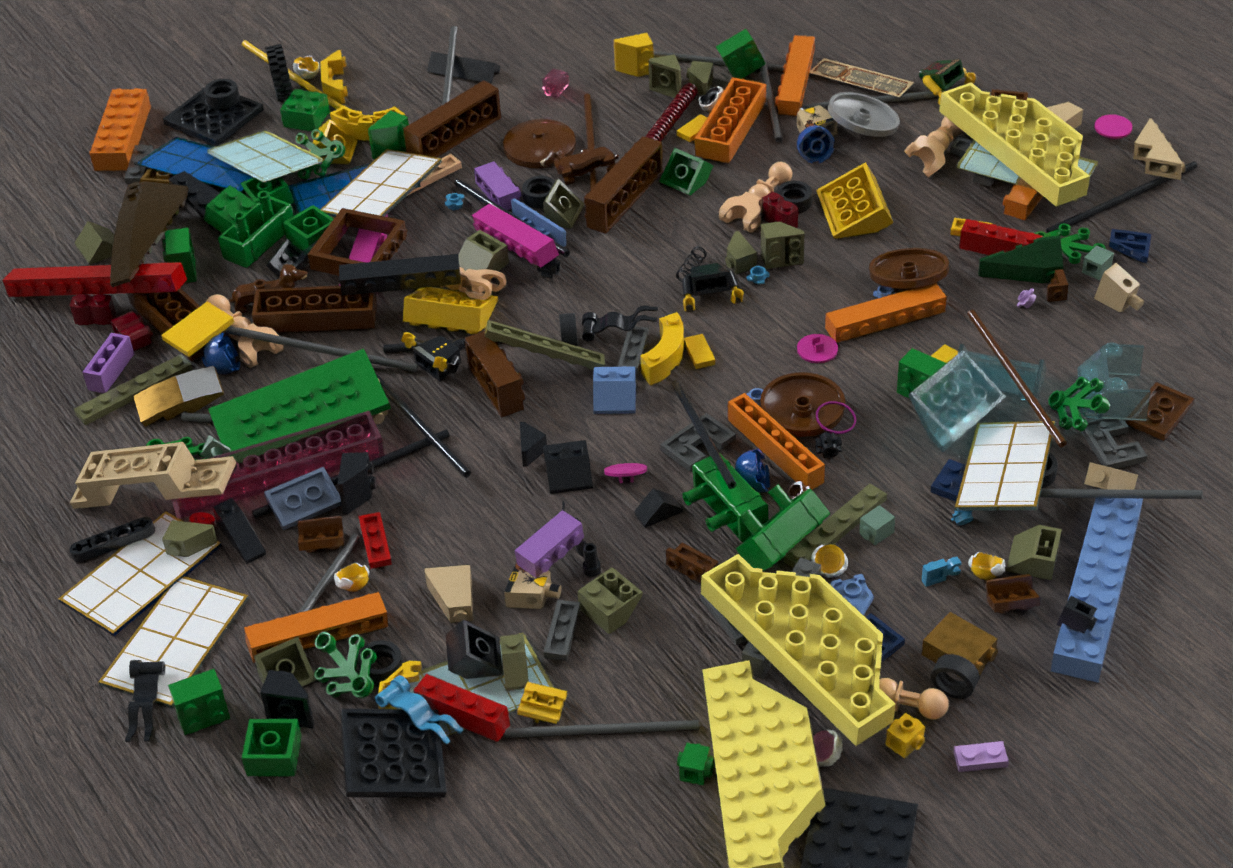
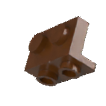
(320, 533)
(689, 561)
(1011, 593)

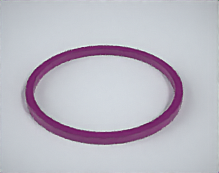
(838, 403)

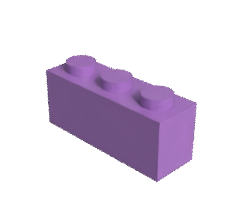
(496, 185)
(108, 363)
(549, 544)

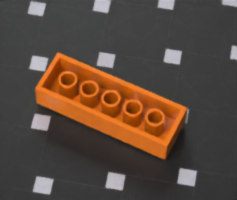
(730, 120)
(120, 129)

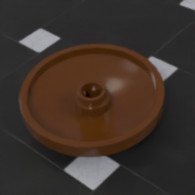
(531, 141)
(909, 268)
(795, 399)

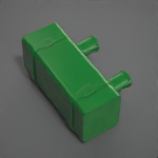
(255, 230)
(725, 502)
(784, 530)

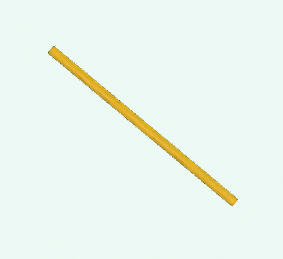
(292, 75)

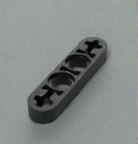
(89, 548)

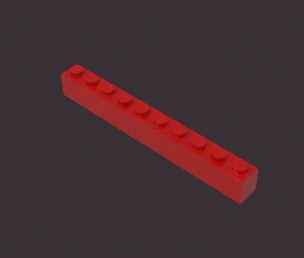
(92, 280)

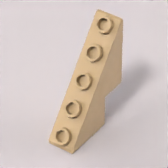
(1158, 153)

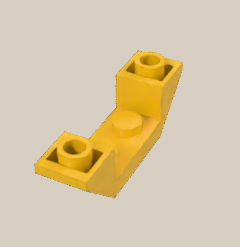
(334, 66)

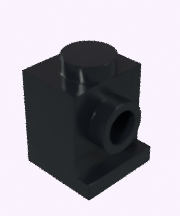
(1078, 615)

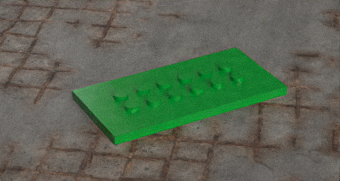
(301, 402)

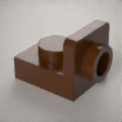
(1058, 288)

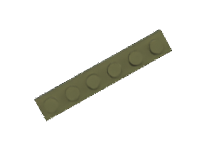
(543, 345)
(124, 393)
(838, 524)

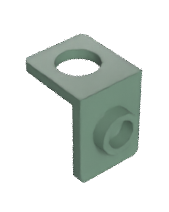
(213, 448)

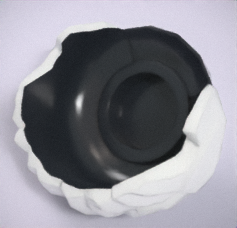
(710, 99)

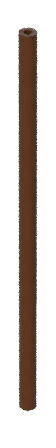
(590, 135)
(1017, 379)

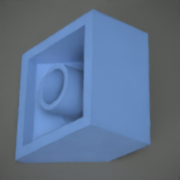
(614, 390)

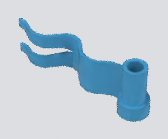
(399, 696)

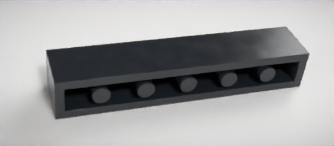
(399, 274)

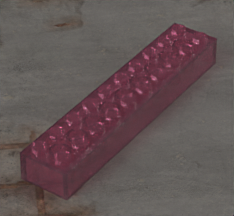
(289, 457)

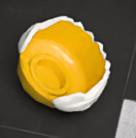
(306, 67)
(832, 560)
(986, 566)
(352, 577)

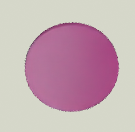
(1113, 126)
(817, 348)
(625, 470)

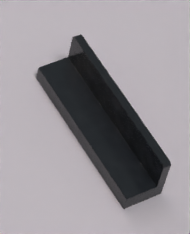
(463, 67)

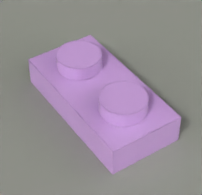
(980, 756)

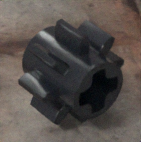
(550, 268)
(828, 445)

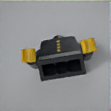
(708, 280)
(436, 355)

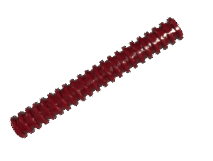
(673, 112)

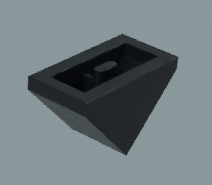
(531, 443)
(657, 507)

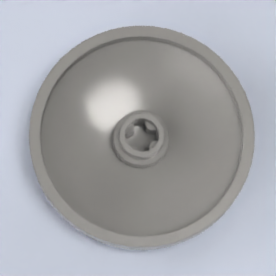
(863, 114)

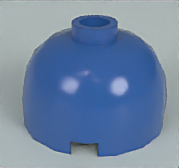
(815, 144)
(221, 354)
(753, 470)

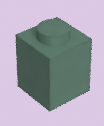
(1097, 262)
(877, 525)

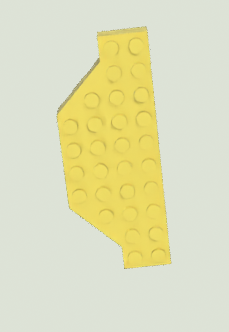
(1023, 138)
(810, 639)
(762, 766)

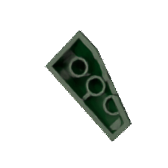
(1025, 263)

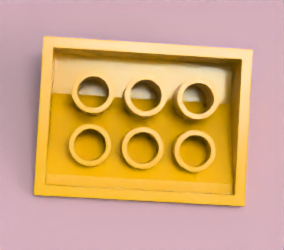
(854, 204)
(447, 309)

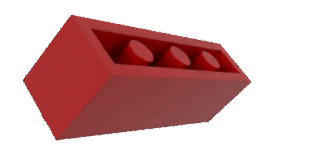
(990, 238)
(465, 707)

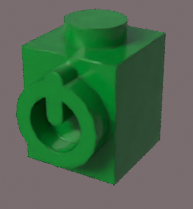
(695, 764)

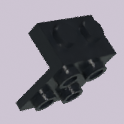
(289, 254)

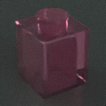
(555, 83)

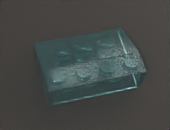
(955, 400)

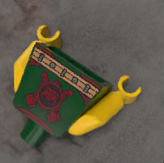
(944, 74)

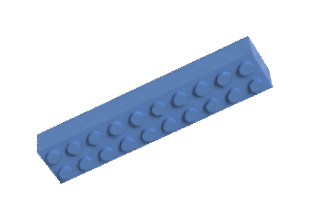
(1098, 583)

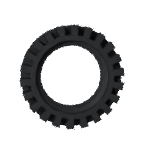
(279, 71)

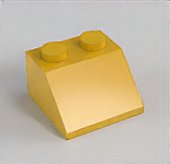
(632, 54)
(335, 132)

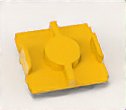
(542, 703)

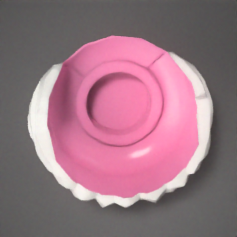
(828, 747)

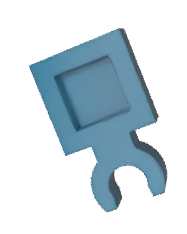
(939, 570)

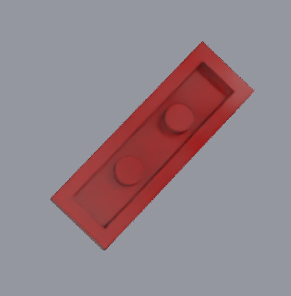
(375, 540)

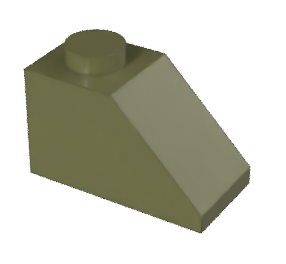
(701, 76)
(740, 254)
(188, 538)
(514, 661)

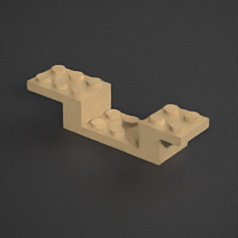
(164, 464)

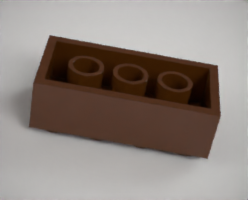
(495, 374)

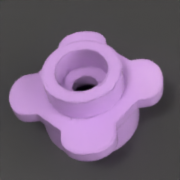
(1026, 298)

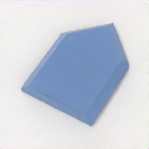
(855, 592)

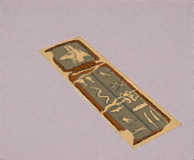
(861, 77)

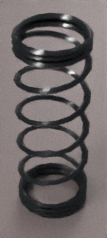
(695, 255)

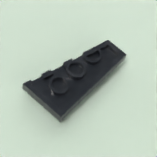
(198, 194)

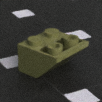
(781, 245)
(483, 252)
(1035, 552)
(609, 600)

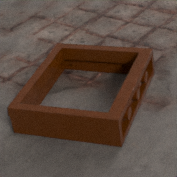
(320, 255)

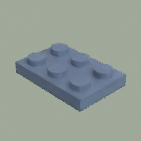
(303, 498)

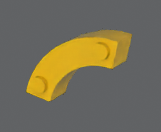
(356, 123)
(668, 353)

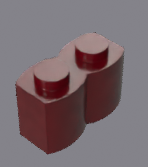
(778, 210)
(92, 309)
(132, 326)

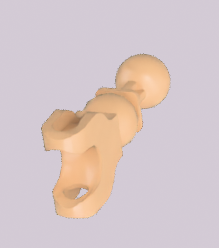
(932, 148)
(750, 203)
(477, 281)
(247, 346)
(930, 703)

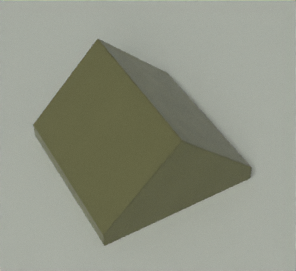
(665, 75)
(562, 205)
(95, 242)
(288, 658)

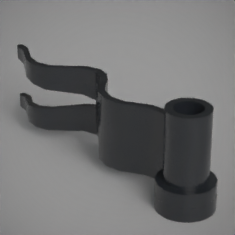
(594, 325)
(591, 564)
(145, 694)

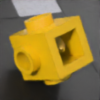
(905, 735)

